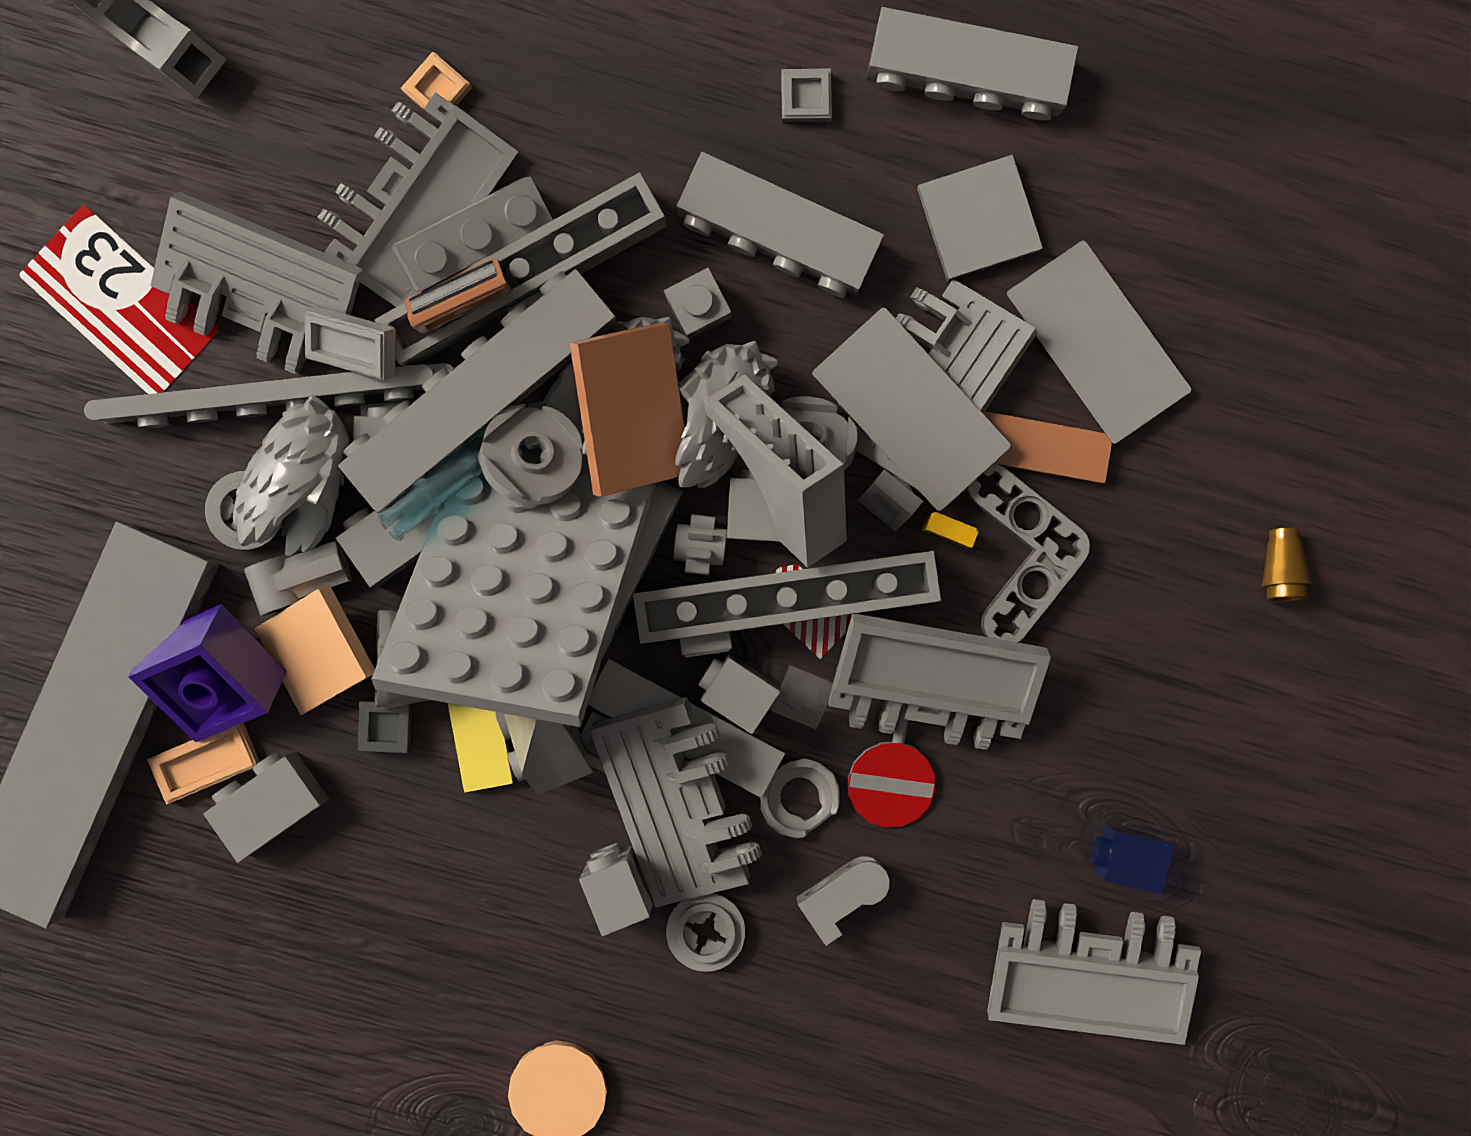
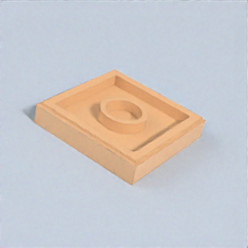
(315, 649)

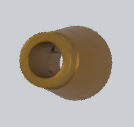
(1286, 568)

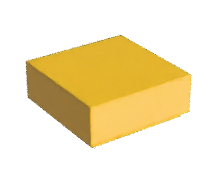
(950, 530)

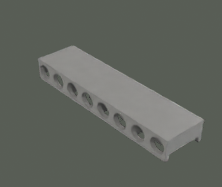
(90, 720)

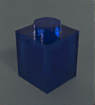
(1132, 859)

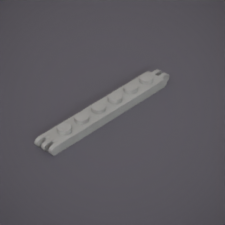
(253, 398)

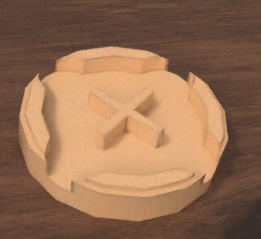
(557, 1090)

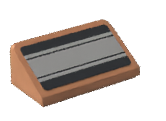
(457, 296)

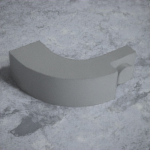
(157, 40)

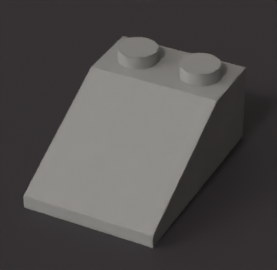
(544, 751)

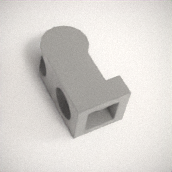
(852, 885)

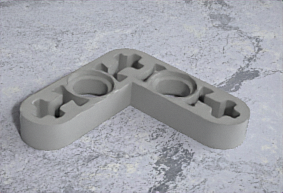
(1041, 559)

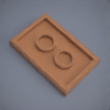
(629, 407)

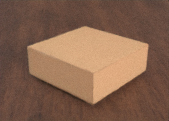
(438, 77)

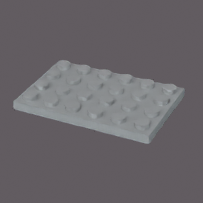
(515, 600)

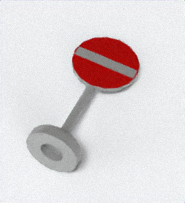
(891, 781)

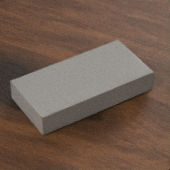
(350, 343)

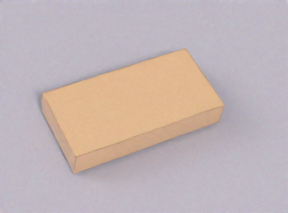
(203, 763)

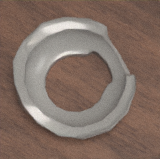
(791, 824)

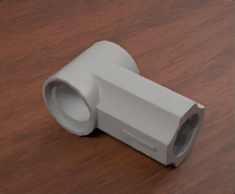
(285, 580)

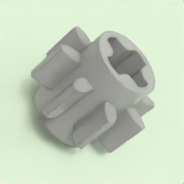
(700, 544)

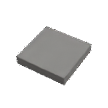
(979, 217)

